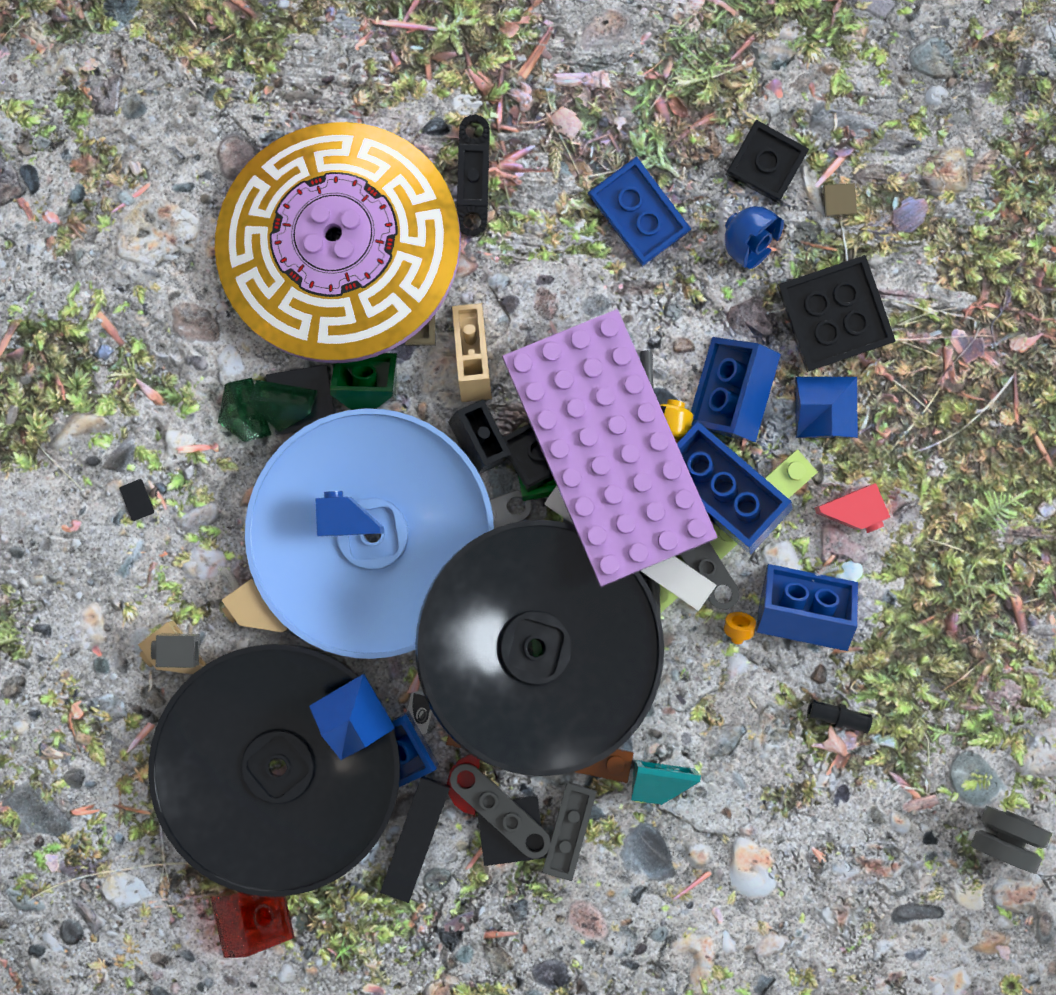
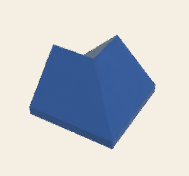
(826, 407)
(351, 717)

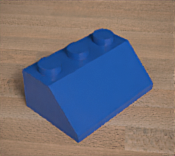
(734, 388)
(808, 610)

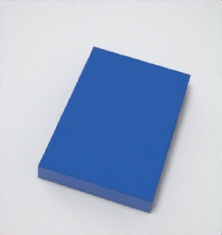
(639, 211)

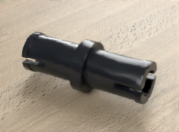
(839, 716)

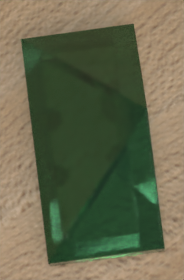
(282, 403)
(239, 415)

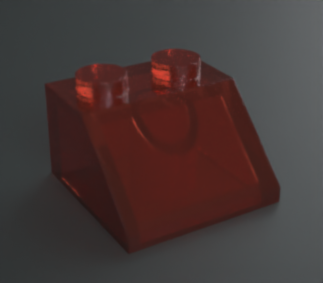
(250, 922)

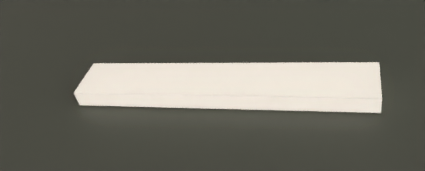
(670, 574)

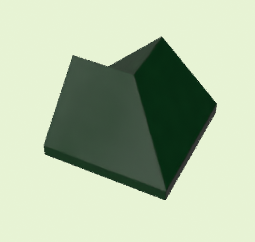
(365, 382)

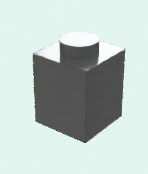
(176, 650)

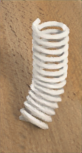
(828, 571)
(228, 576)

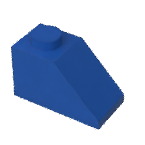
(343, 516)

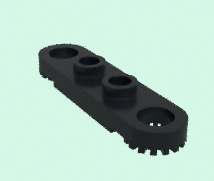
(473, 175)

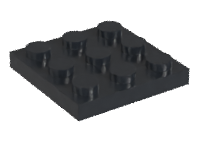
(836, 313)

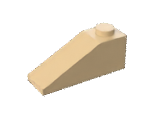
(471, 352)

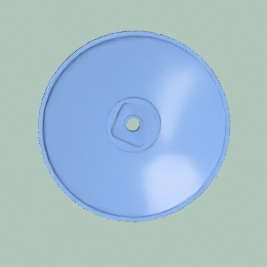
(344, 589)

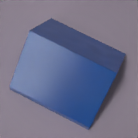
(414, 752)

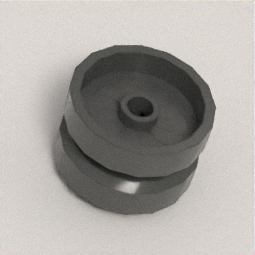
(1011, 838)

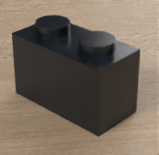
(479, 436)

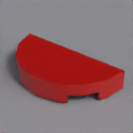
(465, 779)

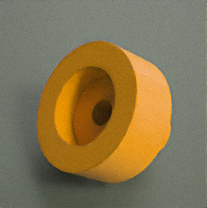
(739, 627)

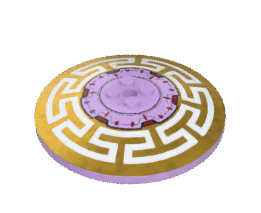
(350, 293)

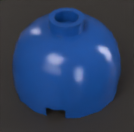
(750, 234)

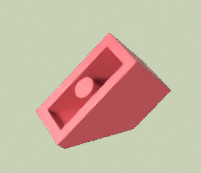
(857, 509)

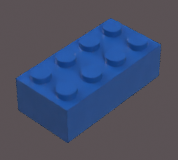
(731, 490)

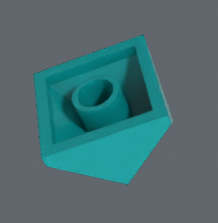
(661, 782)

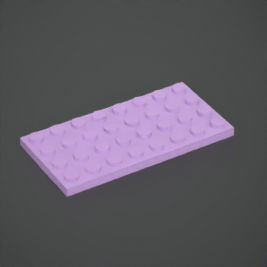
(609, 448)

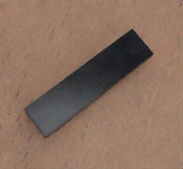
(415, 839)

